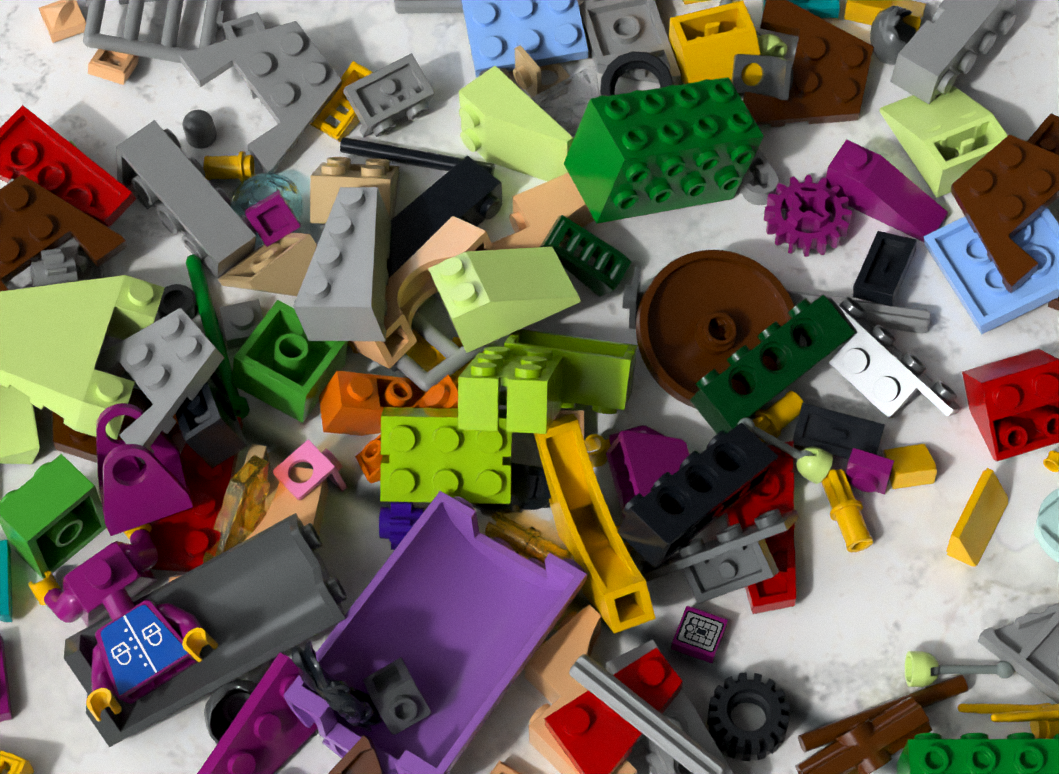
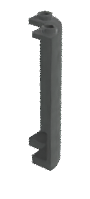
(249, 600)

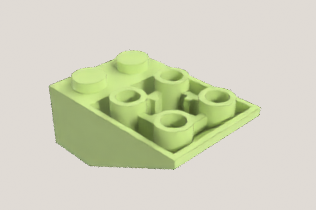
(943, 135)

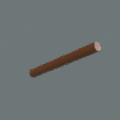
(924, 697)

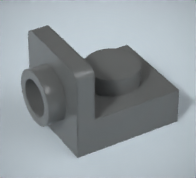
(396, 696)

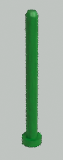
(213, 331)

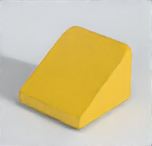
(911, 466)

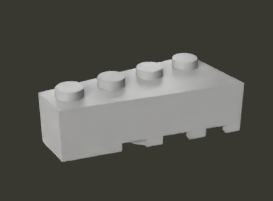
(184, 198)

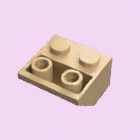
(341, 173)

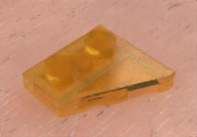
(242, 506)

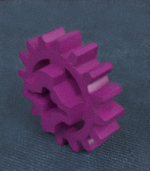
(807, 215)

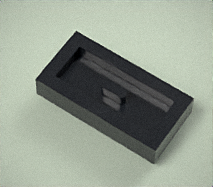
(884, 268)
(836, 431)

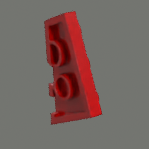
(596, 735)

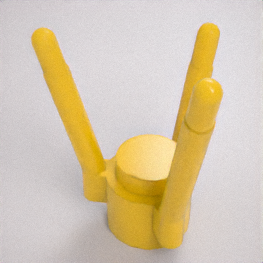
(1042, 717)

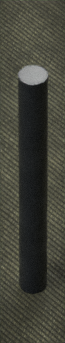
(404, 155)

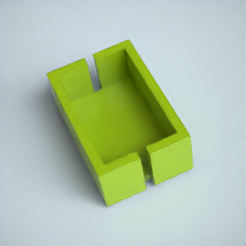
(593, 369)
(525, 384)
(430, 455)

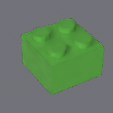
(285, 367)
(52, 516)

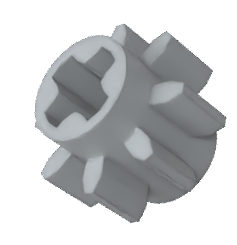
(53, 269)

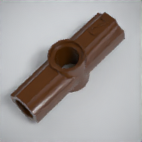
(869, 742)

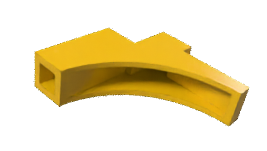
(588, 529)

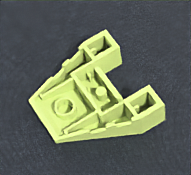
(55, 339)

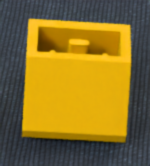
(710, 39)

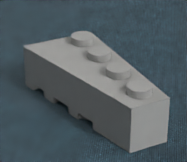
(950, 45)
(348, 272)

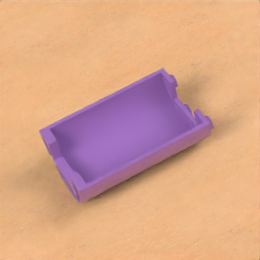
(460, 618)

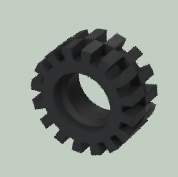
(757, 693)

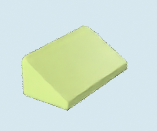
(17, 428)

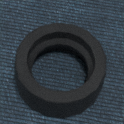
(630, 61)

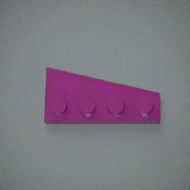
(264, 728)

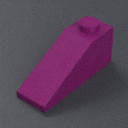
(883, 191)

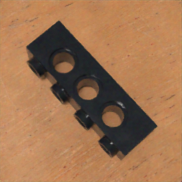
(211, 423)
(696, 494)

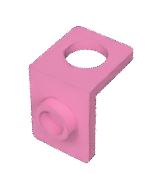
(323, 464)

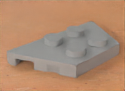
(625, 27)
(1030, 648)

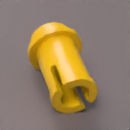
(229, 167)

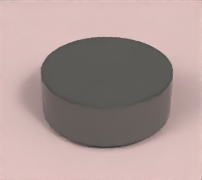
(177, 297)

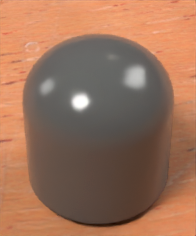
(199, 129)

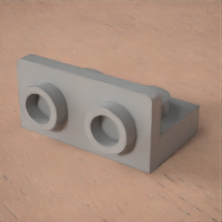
(389, 96)

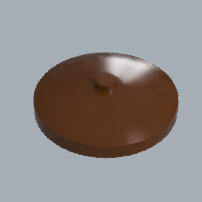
(702, 314)

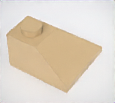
(274, 268)

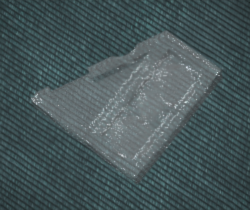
(569, 98)

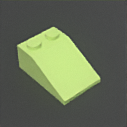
(511, 127)
(501, 291)

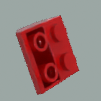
(1015, 403)

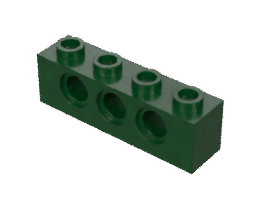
(824, 333)

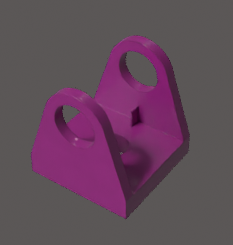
(133, 490)

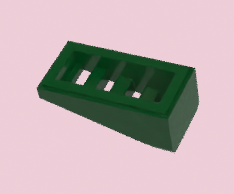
(593, 246)

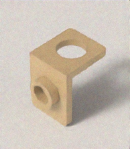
(528, 73)

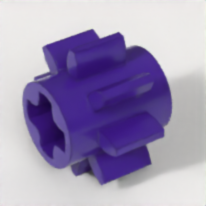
(397, 521)

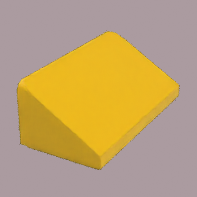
(866, 10)
(978, 520)

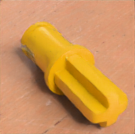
(779, 414)
(846, 511)

